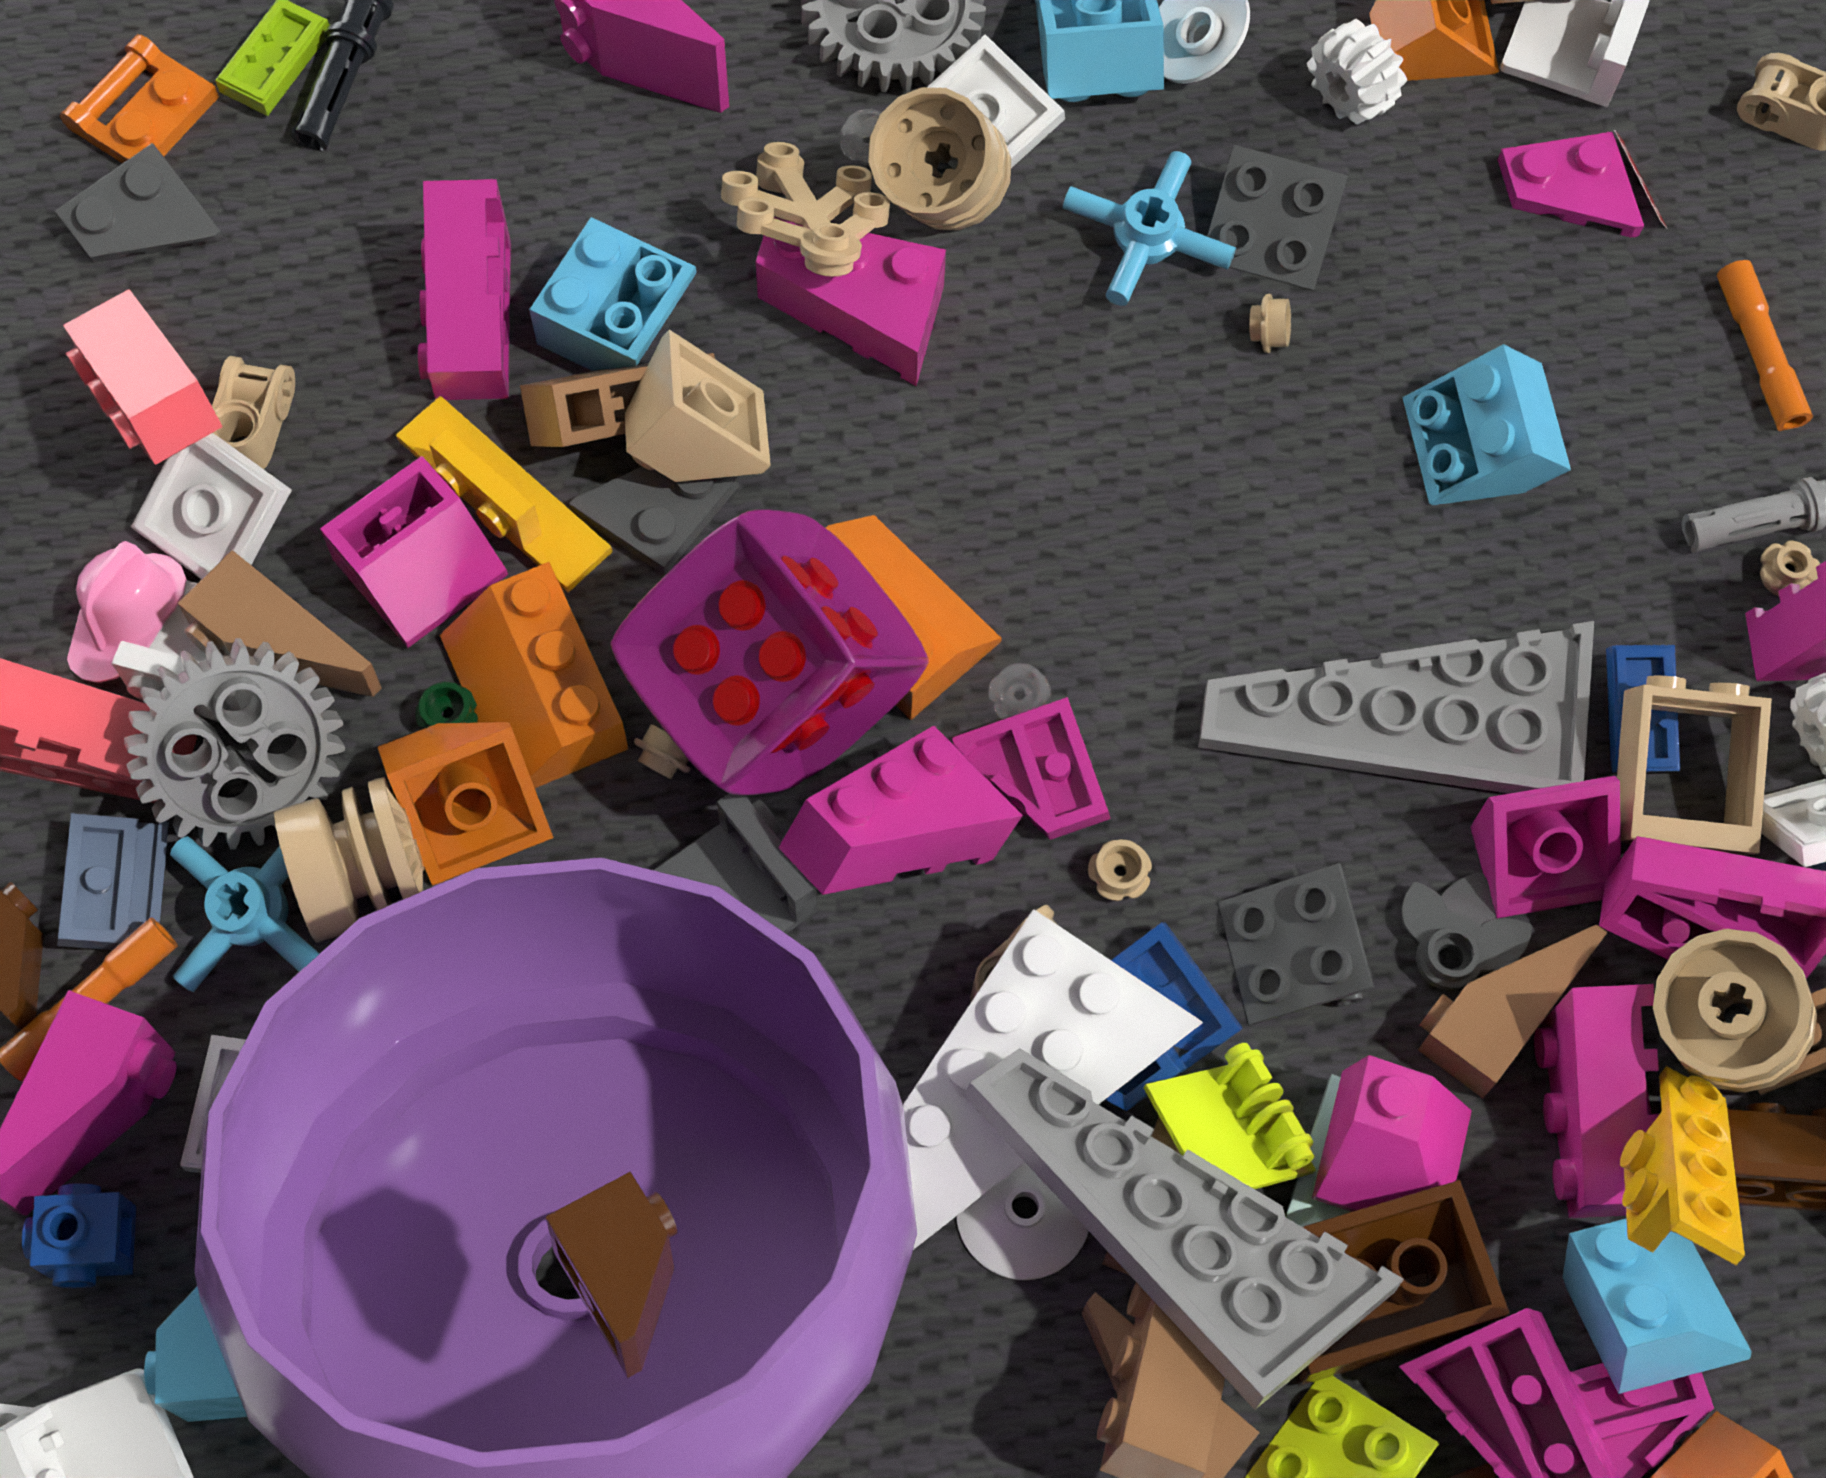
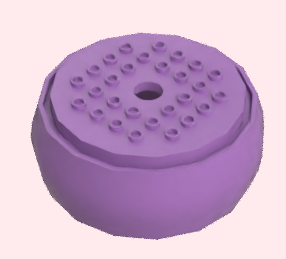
(482, 1067)

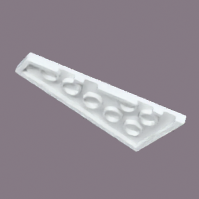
(1060, 1007)

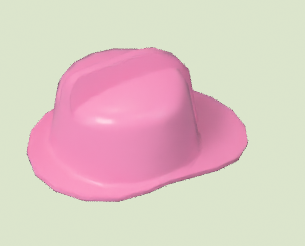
(121, 599)

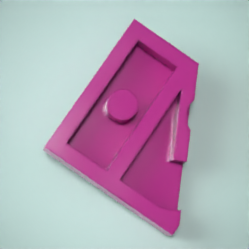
(1573, 180)
(1040, 767)
(1643, 1422)

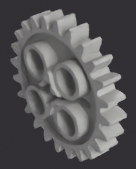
(909, 41)
(191, 783)

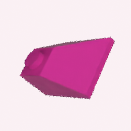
(1389, 1136)

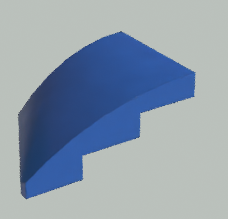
(1169, 969)

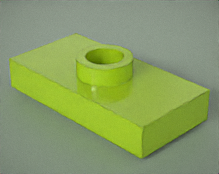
(273, 56)

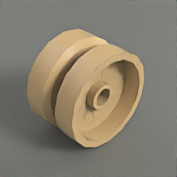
(1728, 970)

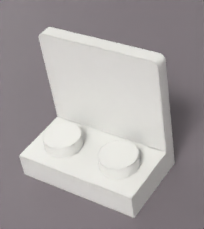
(1575, 45)

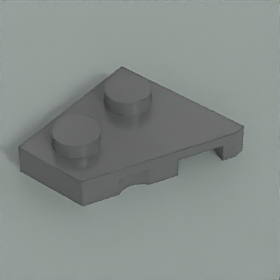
(137, 210)
(653, 513)

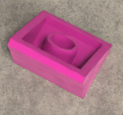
(1549, 845)

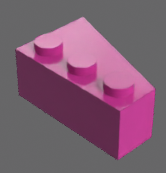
(466, 290)
(877, 308)
(1792, 635)
(899, 815)
(1676, 891)
(1596, 1091)
(1515, 1400)

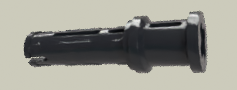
(349, 44)

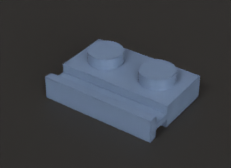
(110, 879)

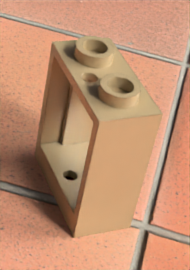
(1746, 768)

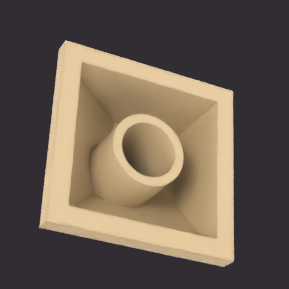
(696, 417)

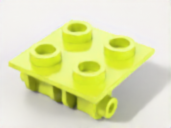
(1235, 1120)
(1343, 1436)

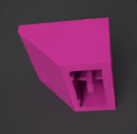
(413, 551)

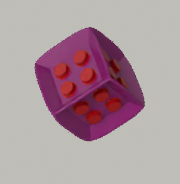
(768, 652)

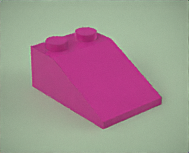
(649, 46)
(79, 1096)

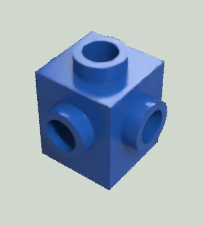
(80, 1235)

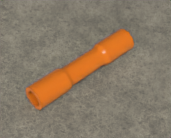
(1777, 377)
(119, 970)

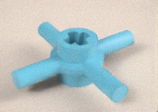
(1148, 228)
(230, 917)

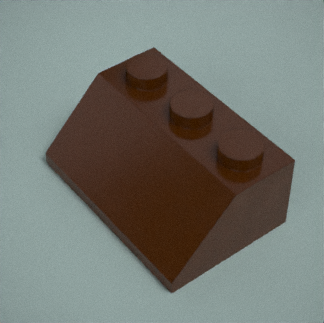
(1779, 1157)
(1445, 1273)

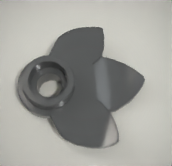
(1464, 924)

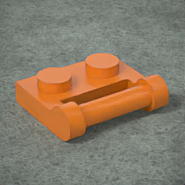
(157, 112)

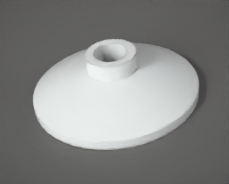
(1201, 36)
(1017, 1245)

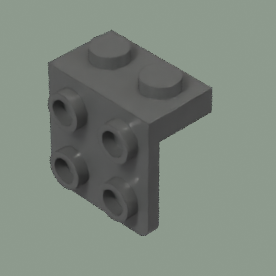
(747, 864)

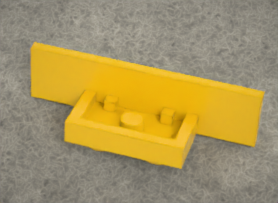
(504, 493)
(1684, 1171)

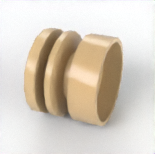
(931, 129)
(348, 858)

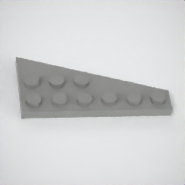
(1443, 713)
(1194, 1238)

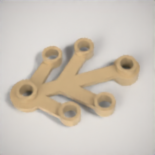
(827, 246)

